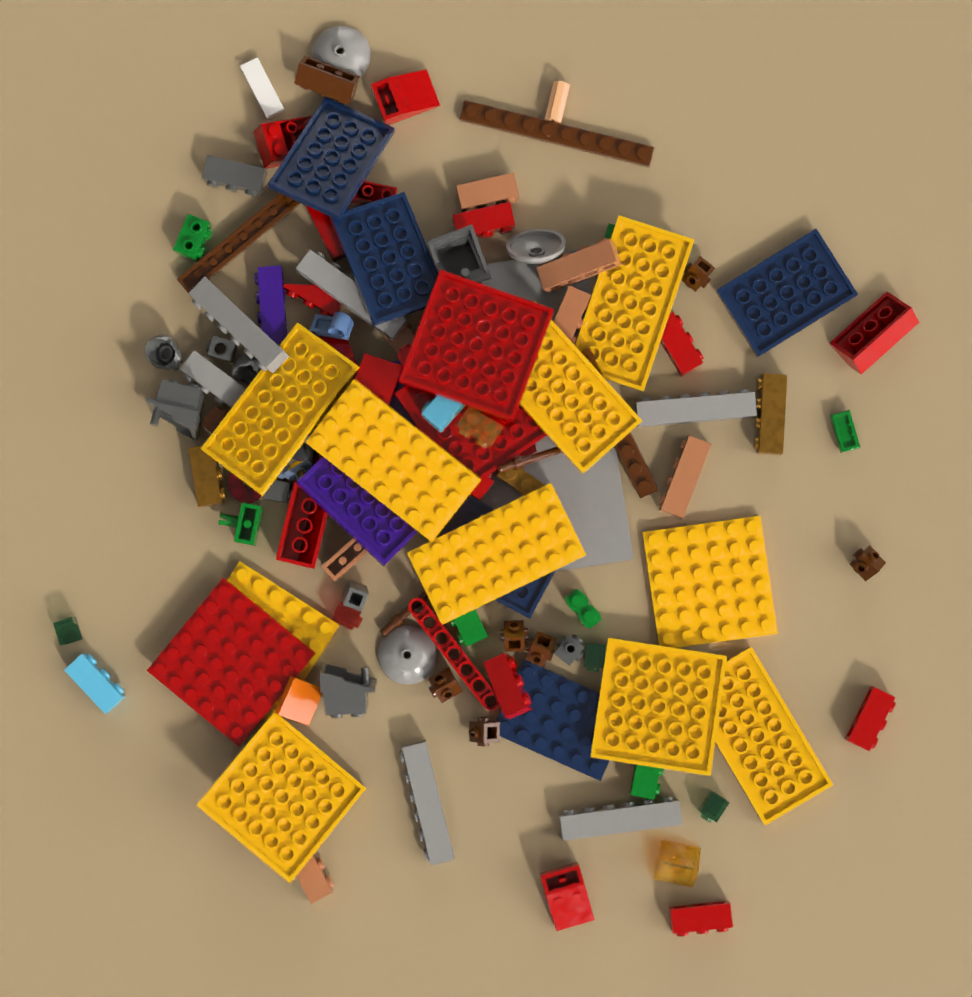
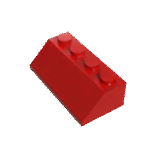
(874, 332)
(302, 530)

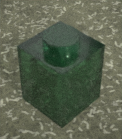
(594, 656)
(713, 807)

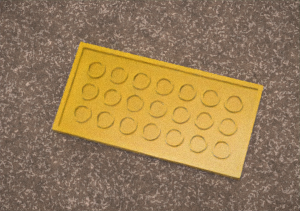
(634, 301)
(575, 402)
(280, 410)
(393, 460)
(496, 553)
(765, 741)

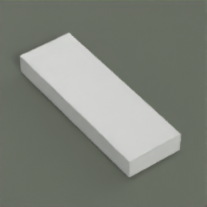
(262, 88)

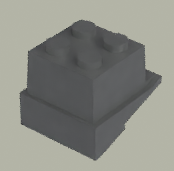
(460, 255)
(179, 406)
(345, 691)

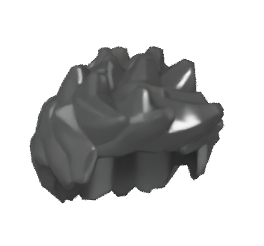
(163, 352)
(245, 368)

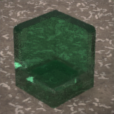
(67, 631)

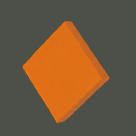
(299, 700)

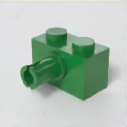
(246, 523)

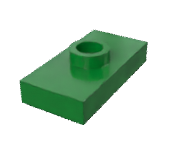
(845, 431)

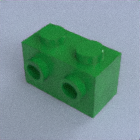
(193, 238)

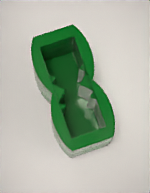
(579, 604)

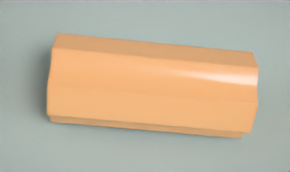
(557, 101)

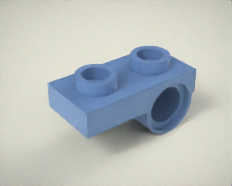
(334, 326)

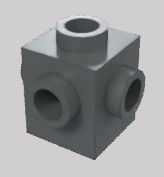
(563, 654)

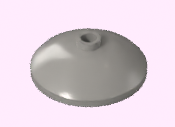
(355, 46)
(536, 246)
(422, 651)

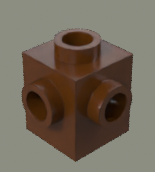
(697, 274)
(867, 562)
(514, 635)
(540, 649)
(444, 685)
(484, 731)

